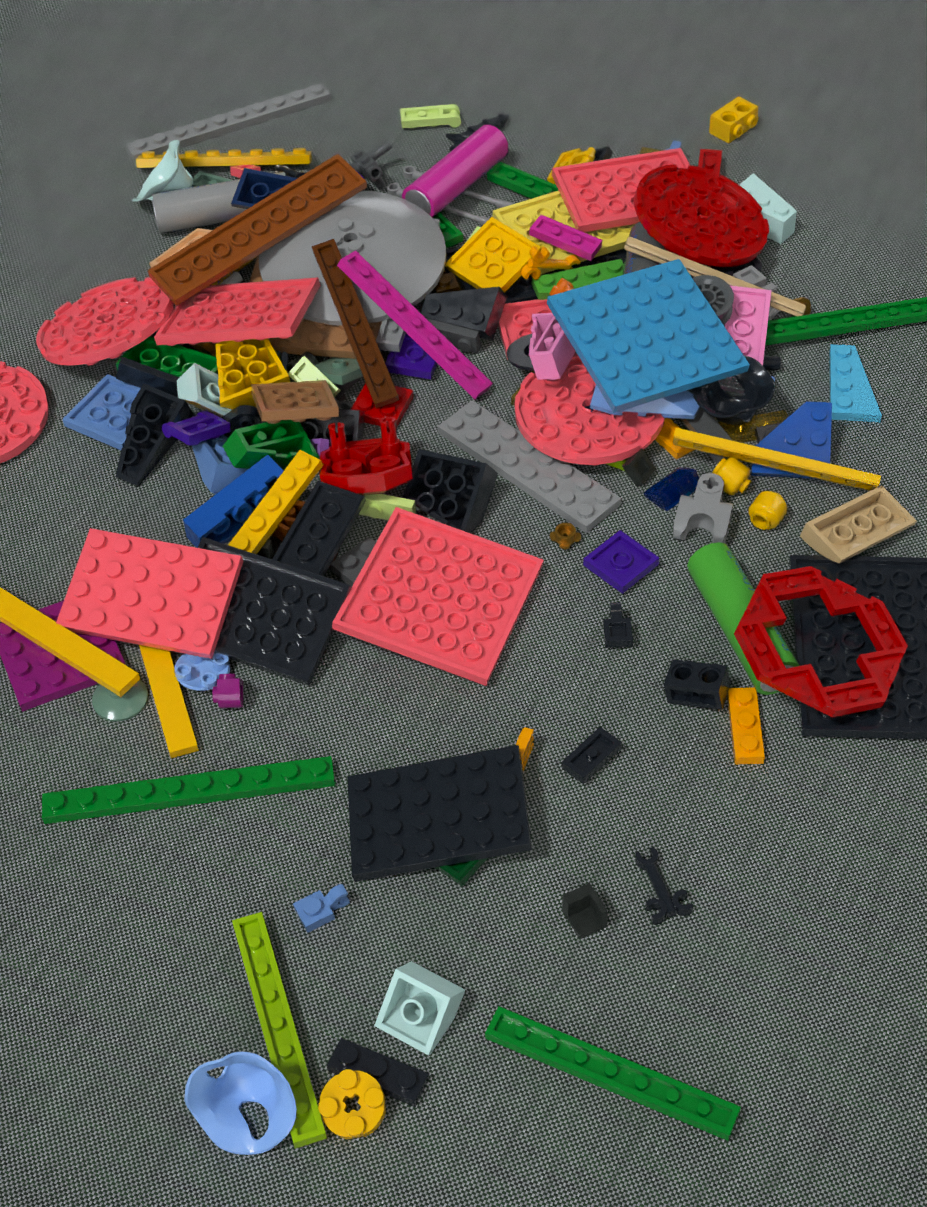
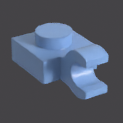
(317, 910)

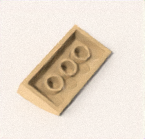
(857, 525)

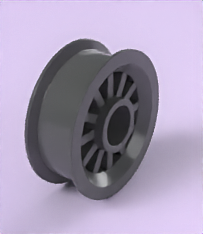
(718, 295)

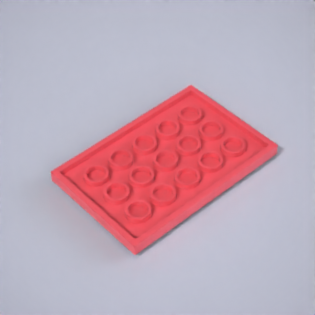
(604, 190)
(240, 312)
(150, 593)

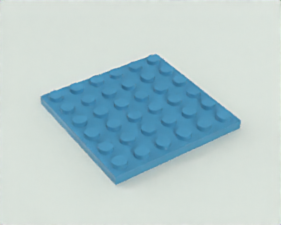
(647, 335)

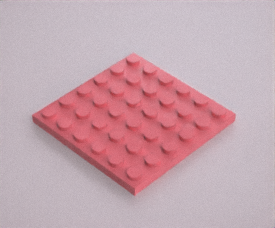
(439, 595)

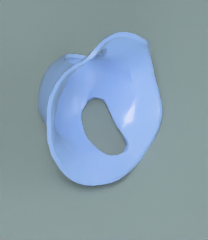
(218, 1102)

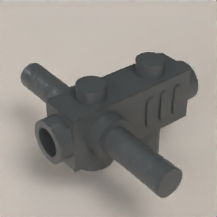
(366, 163)

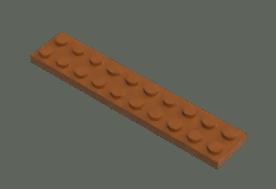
(256, 229)

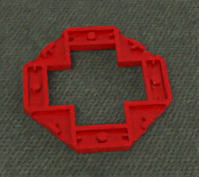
(802, 681)

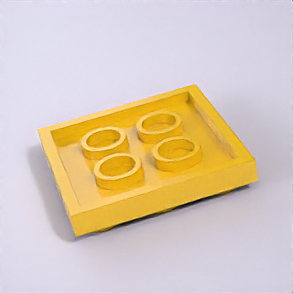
(492, 256)

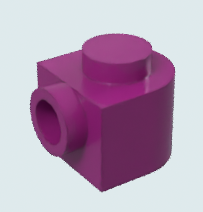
(228, 691)

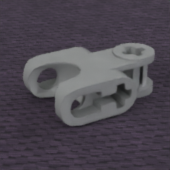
(704, 510)

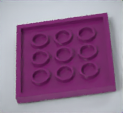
(38, 674)

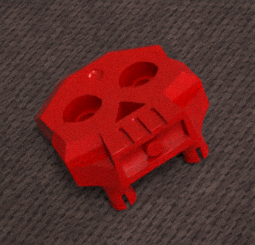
(368, 464)

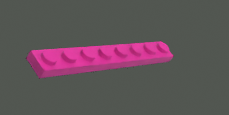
(415, 324)

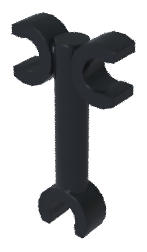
(665, 904)

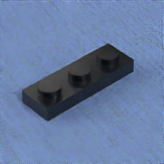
(394, 1077)

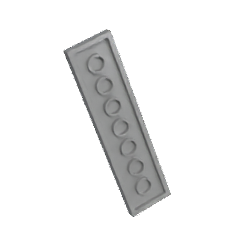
(539, 475)

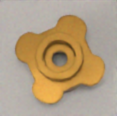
(565, 535)

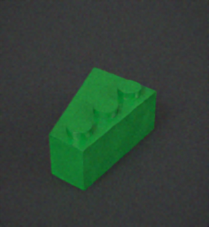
(278, 440)

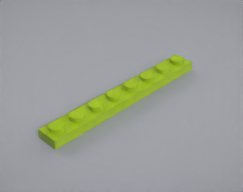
(278, 1025)

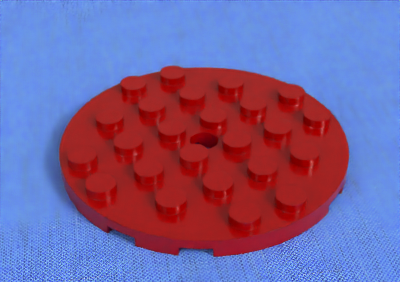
(672, 209)

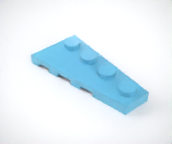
(849, 387)

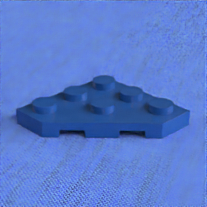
(802, 434)

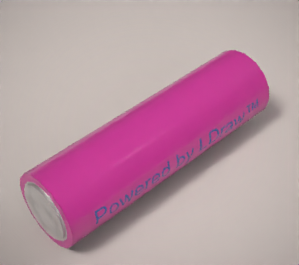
(457, 170)

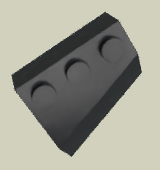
(451, 488)

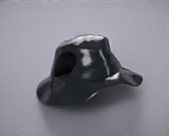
(732, 410)

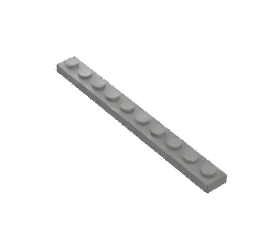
(232, 120)

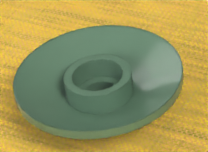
(117, 708)

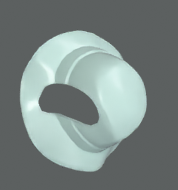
(167, 175)

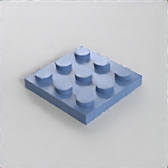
(104, 412)

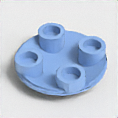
(200, 672)

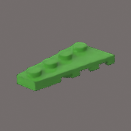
(578, 277)

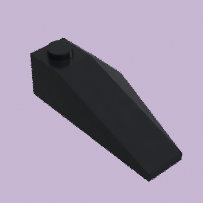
(144, 436)

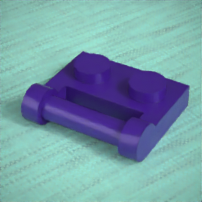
(197, 428)

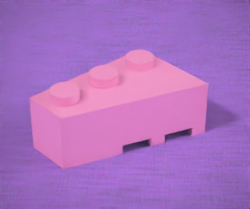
(549, 347)

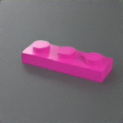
(565, 237)

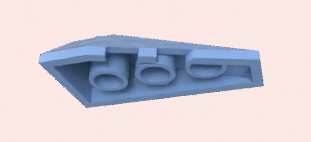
(674, 406)

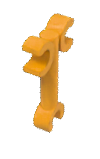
(540, 259)

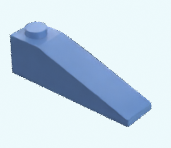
(215, 464)

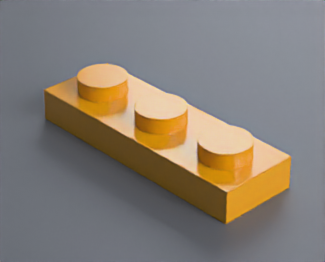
(745, 726)

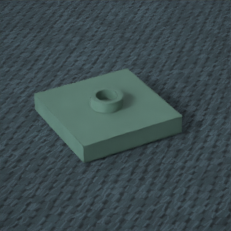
(340, 370)

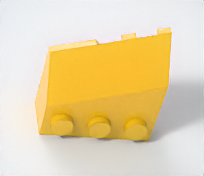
(246, 364)

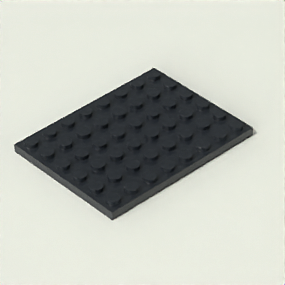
(837, 641)

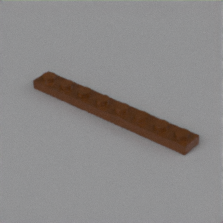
(355, 325)

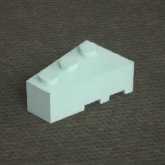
(775, 209)

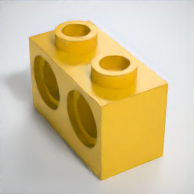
(733, 119)

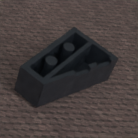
(468, 309)

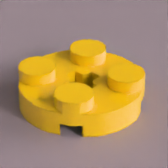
(356, 1123)

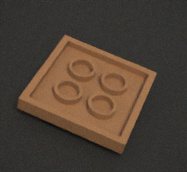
(294, 401)

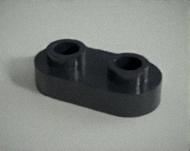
(241, 417)

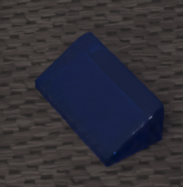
(669, 489)

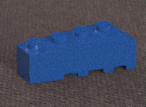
(231, 507)

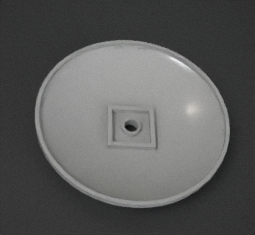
(385, 231)

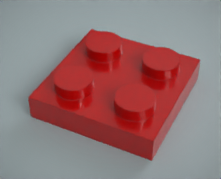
(397, 409)

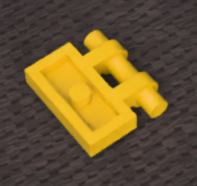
(573, 157)

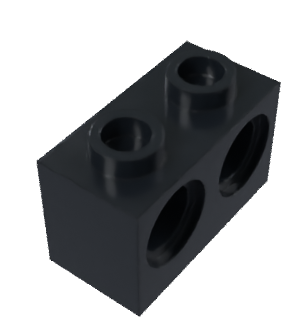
(697, 684)

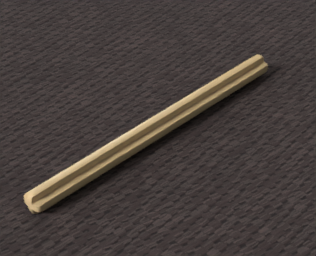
(696, 269)

